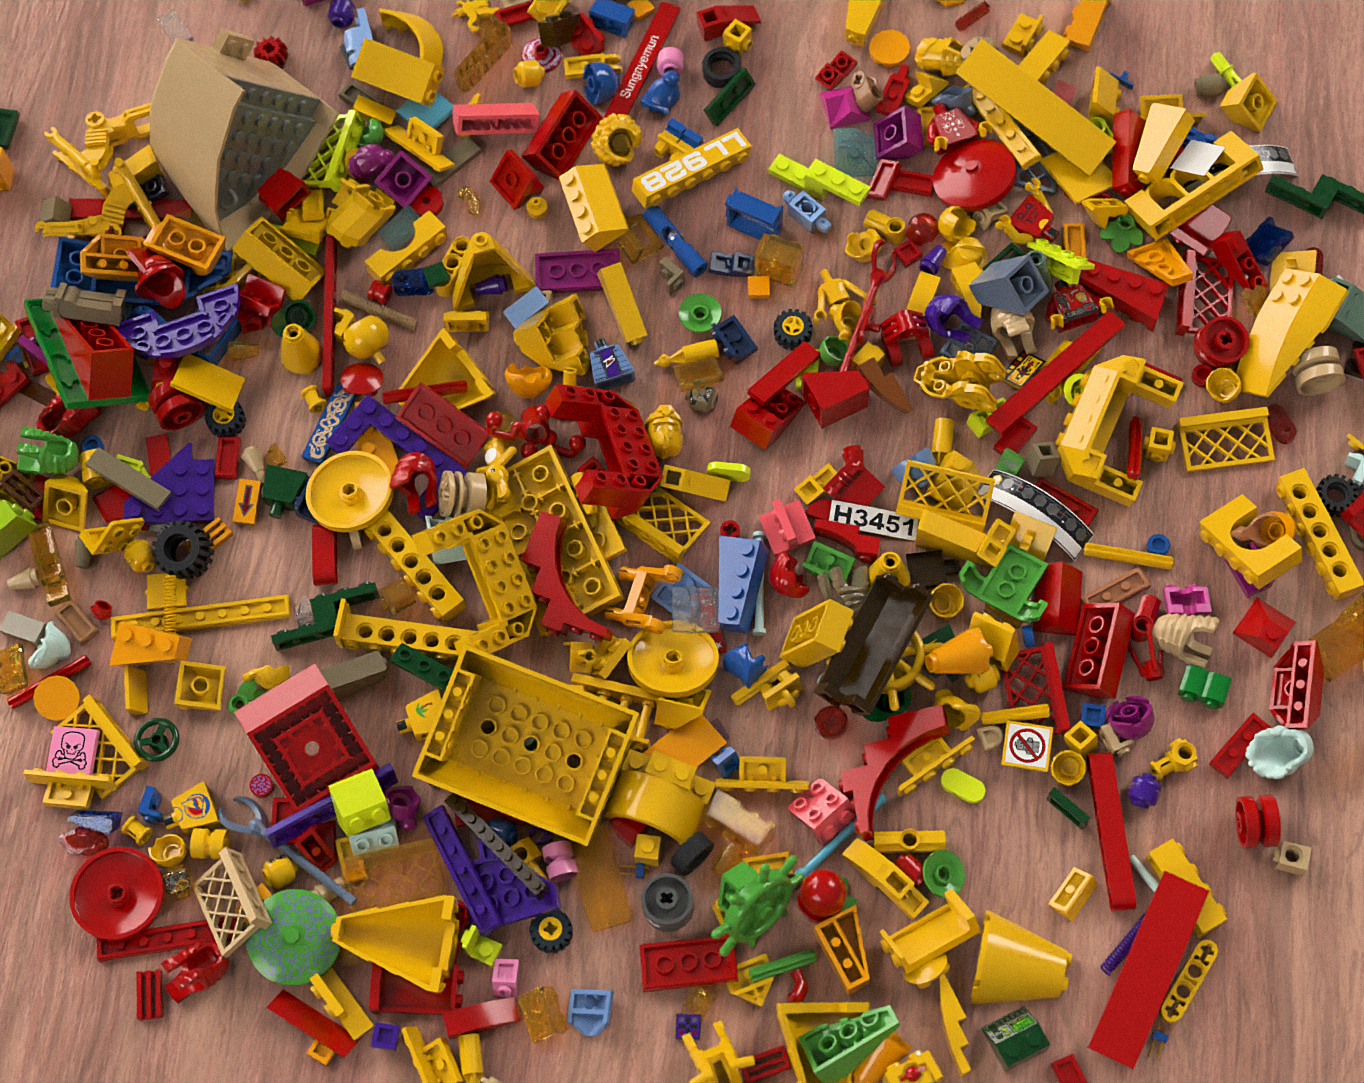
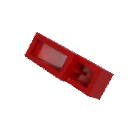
(481, 1017)

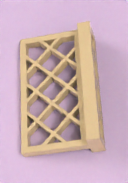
(243, 891)

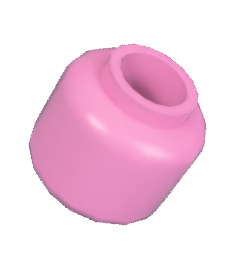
(670, 60)

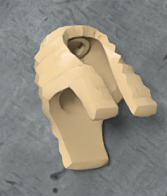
(1015, 325)
(1177, 631)

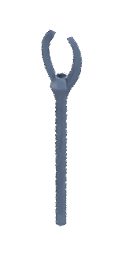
(257, 827)

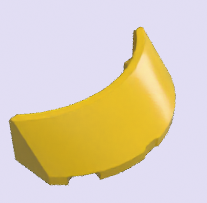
(429, 40)

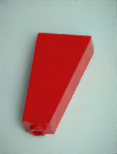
(1127, 133)

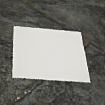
(1197, 157)

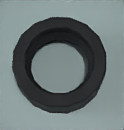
(719, 54)
(692, 853)

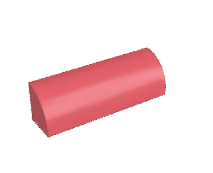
(495, 118)

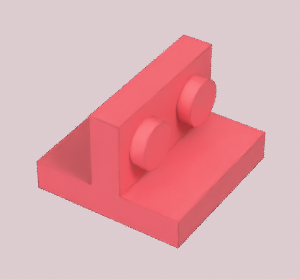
(787, 527)

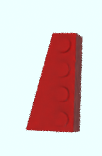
(1131, 293)

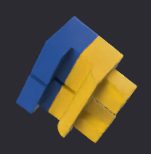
(676, 140)

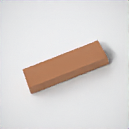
(1119, 588)

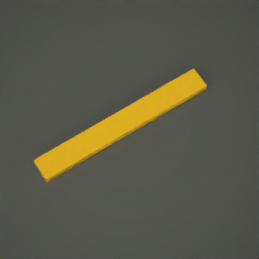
(212, 615)

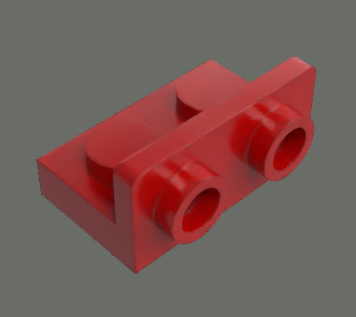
(586, 38)

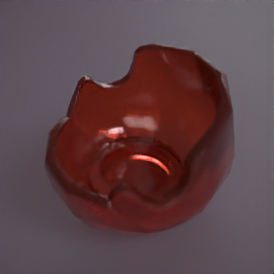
(922, 229)
(831, 722)

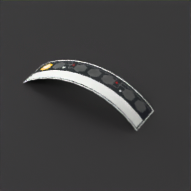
(1273, 158)
(1030, 500)

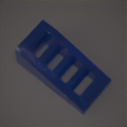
(97, 820)

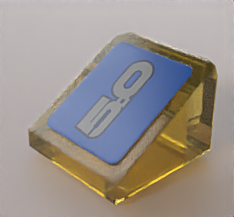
(17, 355)

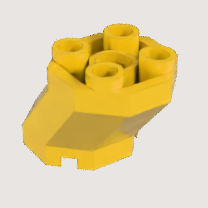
(360, 216)

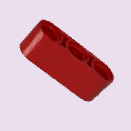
(324, 556)

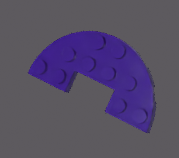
(187, 333)

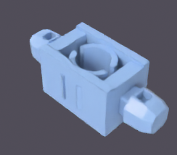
(804, 202)

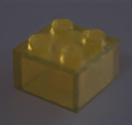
(779, 260)

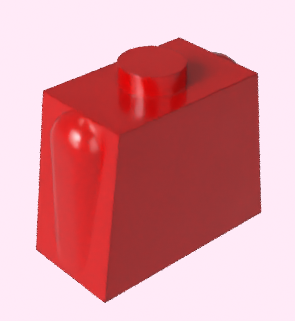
(283, 192)

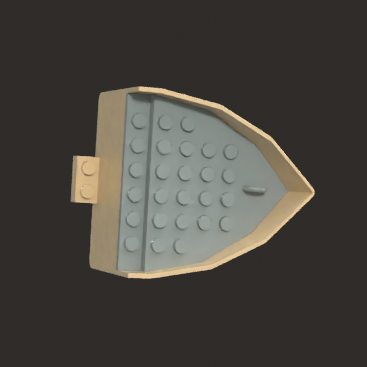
(229, 125)

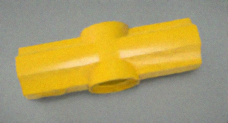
(925, 841)

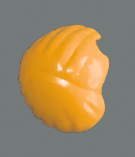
(528, 381)

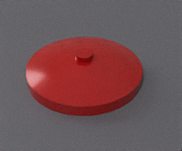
(975, 175)
(117, 894)

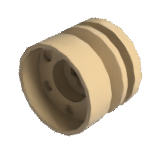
(460, 494)

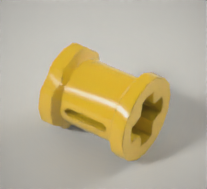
(313, 399)
(137, 830)

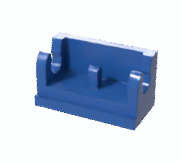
(612, 17)

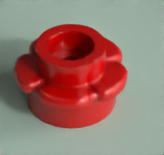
(101, 610)

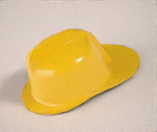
(964, 252)

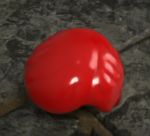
(784, 579)

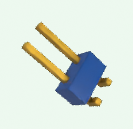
(639, 870)
(1161, 1037)

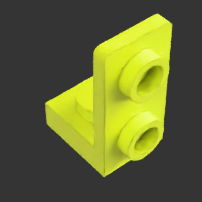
(479, 947)

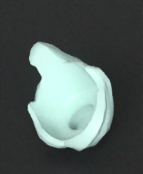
(53, 648)

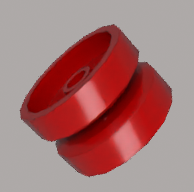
(1221, 342)
(173, 407)
(1258, 821)

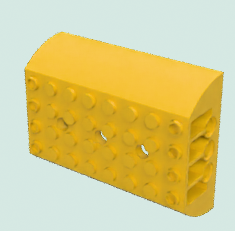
(499, 768)

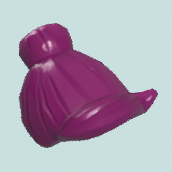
(369, 161)
(403, 805)

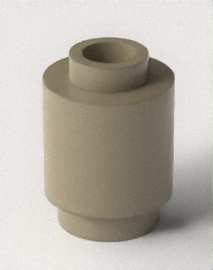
(1209, 85)

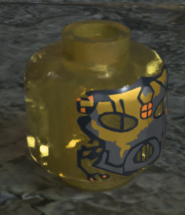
(178, 882)

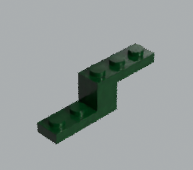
(1320, 199)
(325, 615)

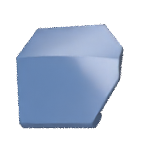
(590, 1010)

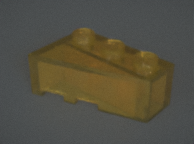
(739, 823)

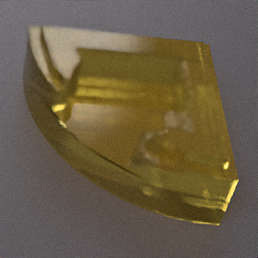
(275, 456)

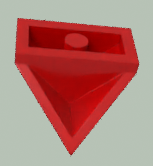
(319, 845)

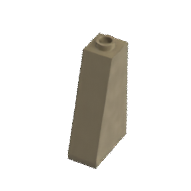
(355, 674)

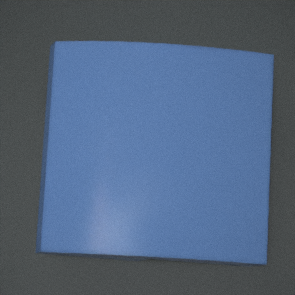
(663, 593)

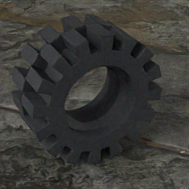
(1338, 484)

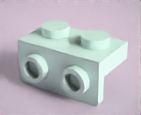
(375, 838)

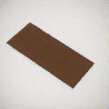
(38, 392)

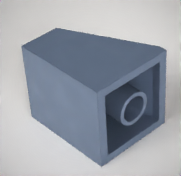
(1010, 285)

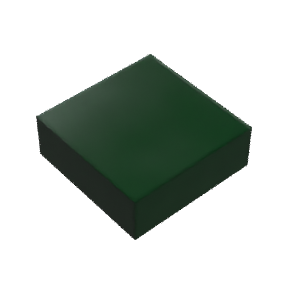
(436, 275)

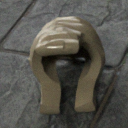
(850, 595)

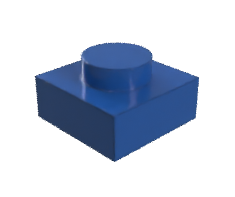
(1093, 715)

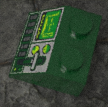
(1016, 1038)

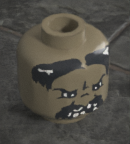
(702, 398)

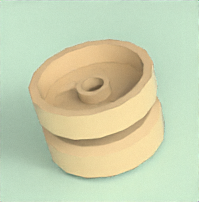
(1318, 371)

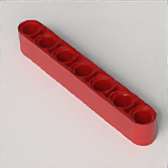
(1111, 831)

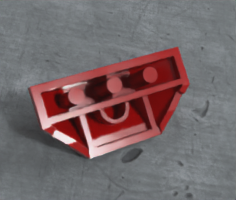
(1297, 686)

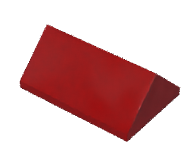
(1062, 591)

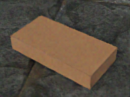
(76, 622)

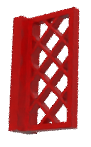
(1187, 293)
(1053, 683)

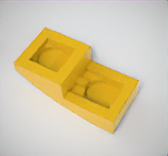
(923, 292)
(812, 487)
(995, 542)

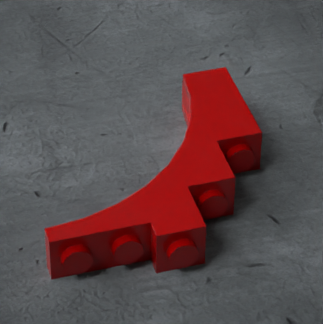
(544, 558)
(905, 735)

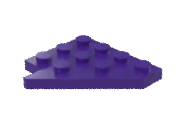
(191, 490)
(508, 893)

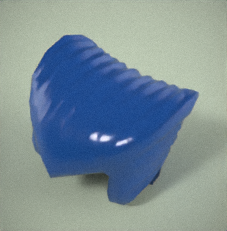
(743, 665)

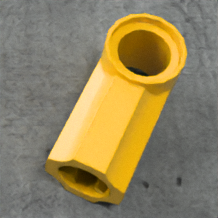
(885, 225)

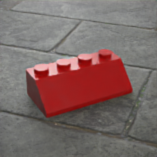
(562, 135)
(1099, 650)

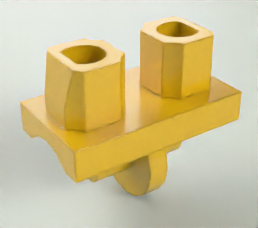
(782, 693)

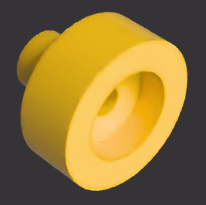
(537, 207)

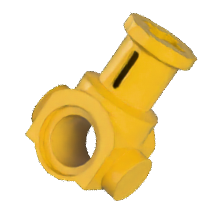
(1173, 761)

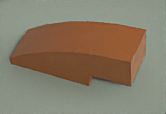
(884, 386)

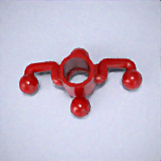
(533, 436)

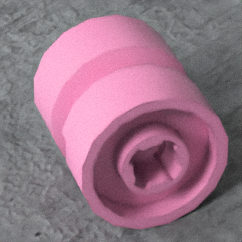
(560, 865)

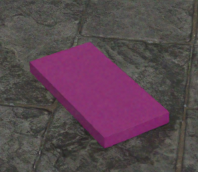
(572, 270)

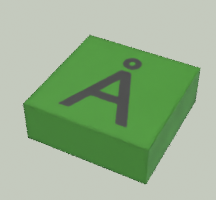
(1010, 462)

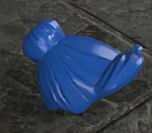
(662, 94)

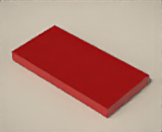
(443, 425)
(686, 964)

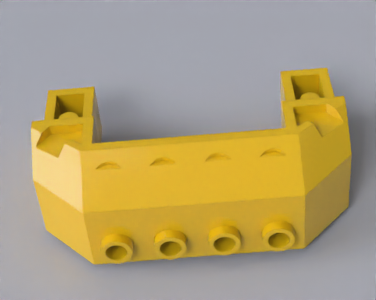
(1094, 420)
(495, 571)

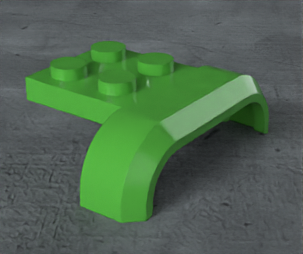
(1008, 584)

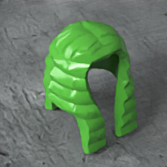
(55, 457)

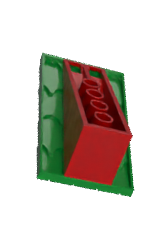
(87, 360)

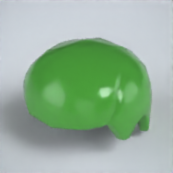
(372, 134)
(833, 351)

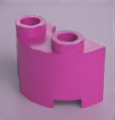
(1188, 600)

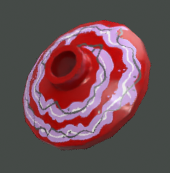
(548, 59)

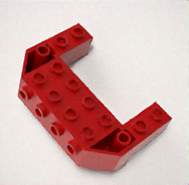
(623, 442)

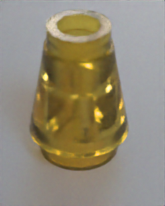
(241, 350)

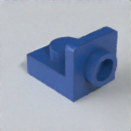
(150, 802)

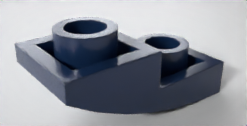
(153, 189)

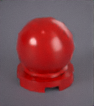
(821, 895)

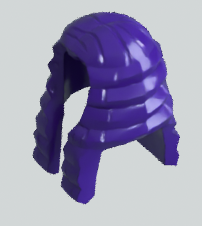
(943, 307)

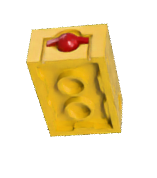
(917, 1069)

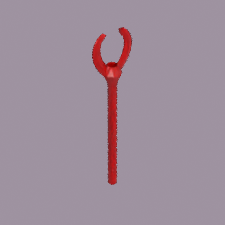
(877, 278)

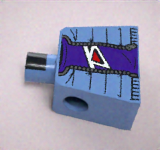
(610, 366)

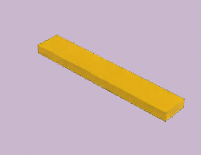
(1006, 130)

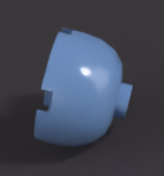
(923, 456)

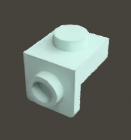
(1356, 461)

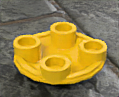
(928, 972)

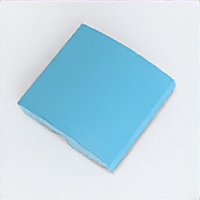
(432, 115)

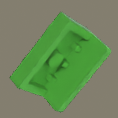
(824, 558)

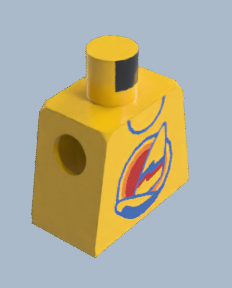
(193, 810)

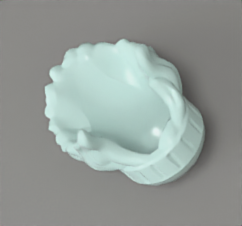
(1279, 751)

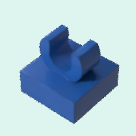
(726, 762)

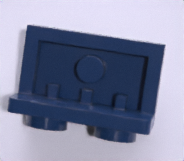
(734, 338)

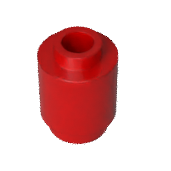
(911, 867)

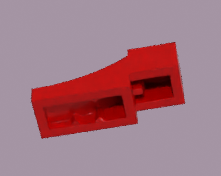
(863, 546)

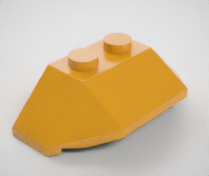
(108, 257)

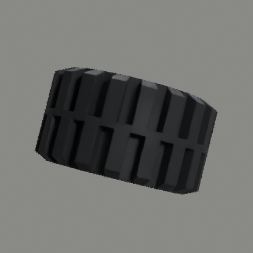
(168, 542)

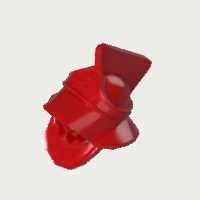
(158, 278)

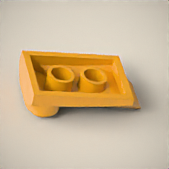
(186, 244)

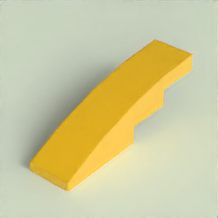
(952, 1016)

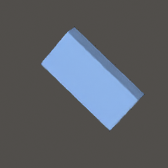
(526, 307)

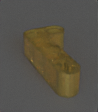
(469, 74)

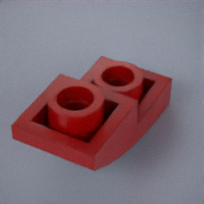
(835, 72)

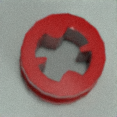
(730, 524)

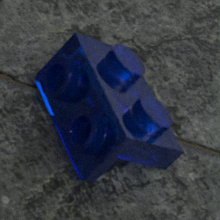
(1268, 241)

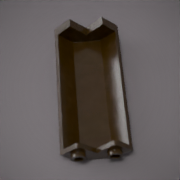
(873, 644)

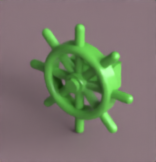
(753, 901)

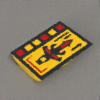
(1022, 369)

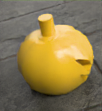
(367, 338)

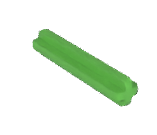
(782, 965)

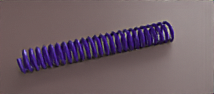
(1119, 956)

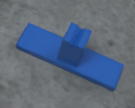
(1122, 80)

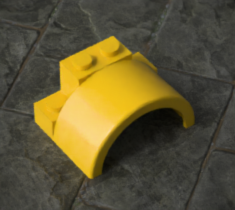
(660, 794)

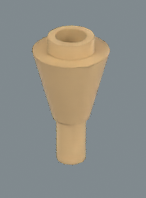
(253, 458)

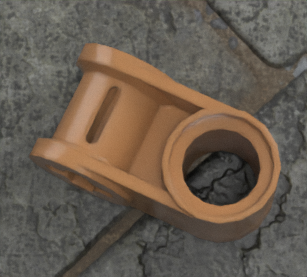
(866, 91)

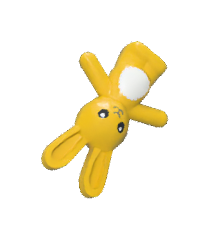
(497, 477)

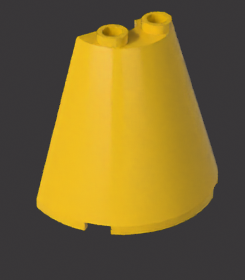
(449, 362)
(1017, 964)

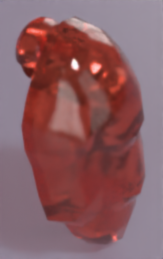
(84, 841)

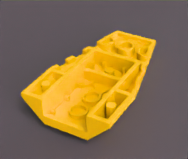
(1285, 326)

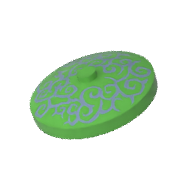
(297, 940)

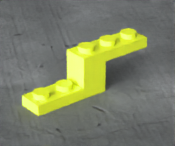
(819, 179)

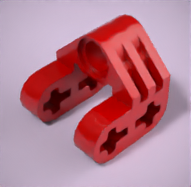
(901, 326)

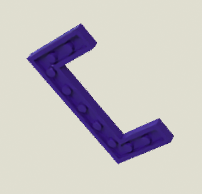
(374, 414)

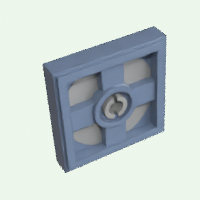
(978, 343)

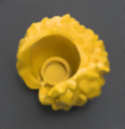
(615, 139)

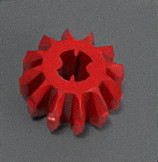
(271, 50)

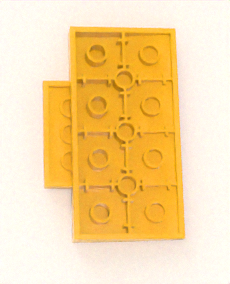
(588, 542)

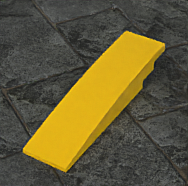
(1035, 107)

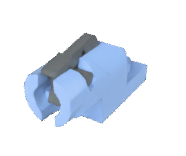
(354, 38)

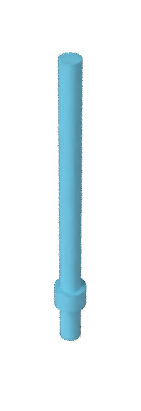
(834, 844)

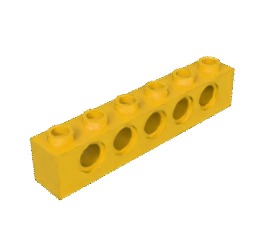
(1341, 561)
(445, 608)
(357, 625)

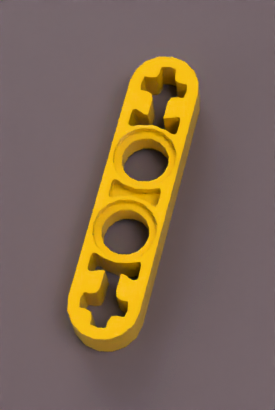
(1188, 981)

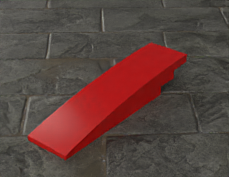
(1148, 969)

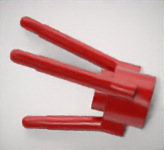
(1153, 668)

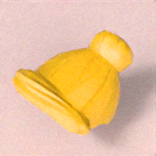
(845, 318)
(268, 676)
(958, 712)

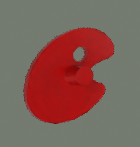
(868, 325)

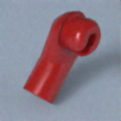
(800, 989)

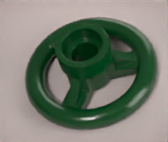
(162, 746)

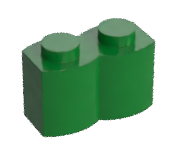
(1204, 686)

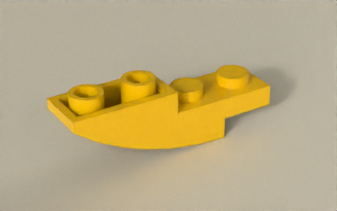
(885, 876)

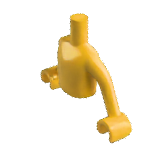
(835, 293)

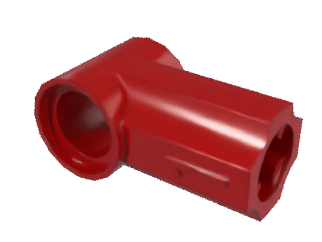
(1145, 614)

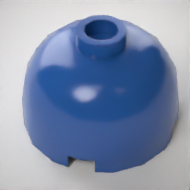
(601, 82)

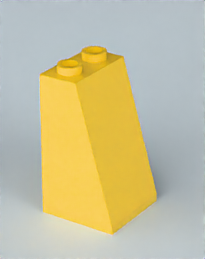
(398, 72)

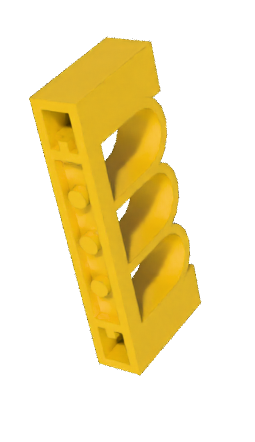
(1143, 206)

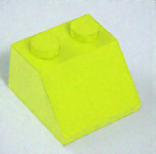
(359, 803)

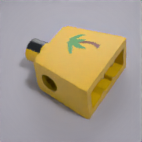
(421, 715)

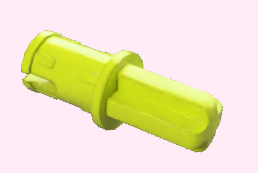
(1225, 69)

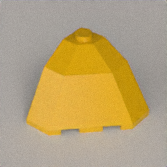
(556, 336)

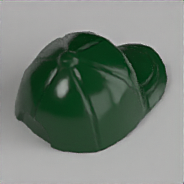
(296, 312)

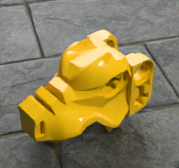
(962, 379)

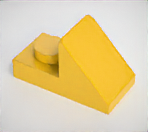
(928, 87)
(1101, 209)

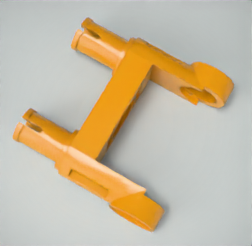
(643, 582)

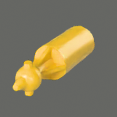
(690, 353)
(942, 438)
(471, 1058)

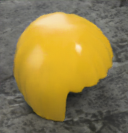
(955, 224)

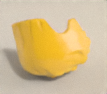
(860, 245)

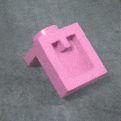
(505, 978)

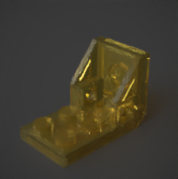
(1342, 640)

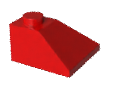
(1264, 627)

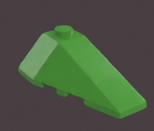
(842, 1046)

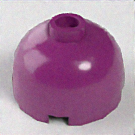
(1131, 718)

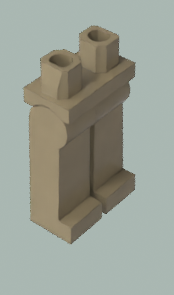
(85, 305)

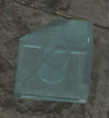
(854, 152)

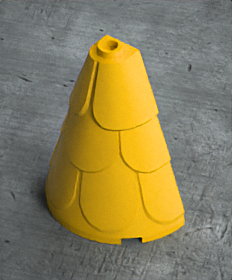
(484, 259)
(405, 939)
(802, 1017)

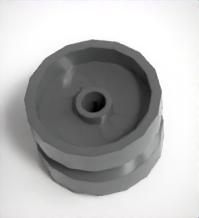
(662, 889)

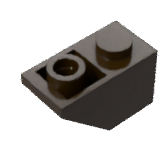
(558, 28)

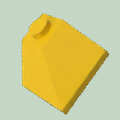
(1249, 103)
(960, 463)
(65, 502)
(679, 711)

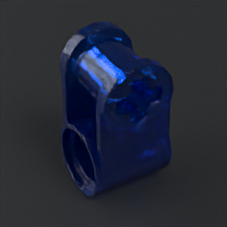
(413, 283)

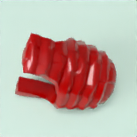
(65, 422)
(404, 479)
(200, 969)

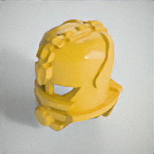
(939, 55)
(664, 431)

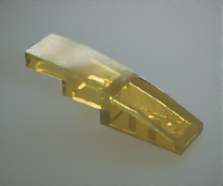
(49, 564)

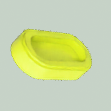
(730, 471)
(963, 785)

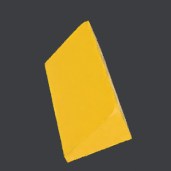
(371, 109)
(135, 691)
(1073, 893)

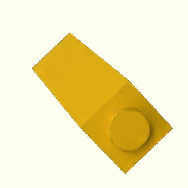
(141, 165)

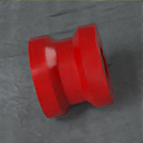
(380, 292)

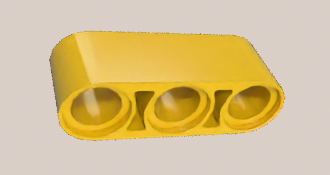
(452, 257)

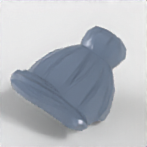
(955, 98)

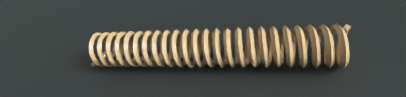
(381, 310)

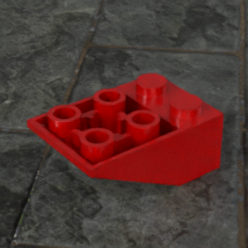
(766, 423)

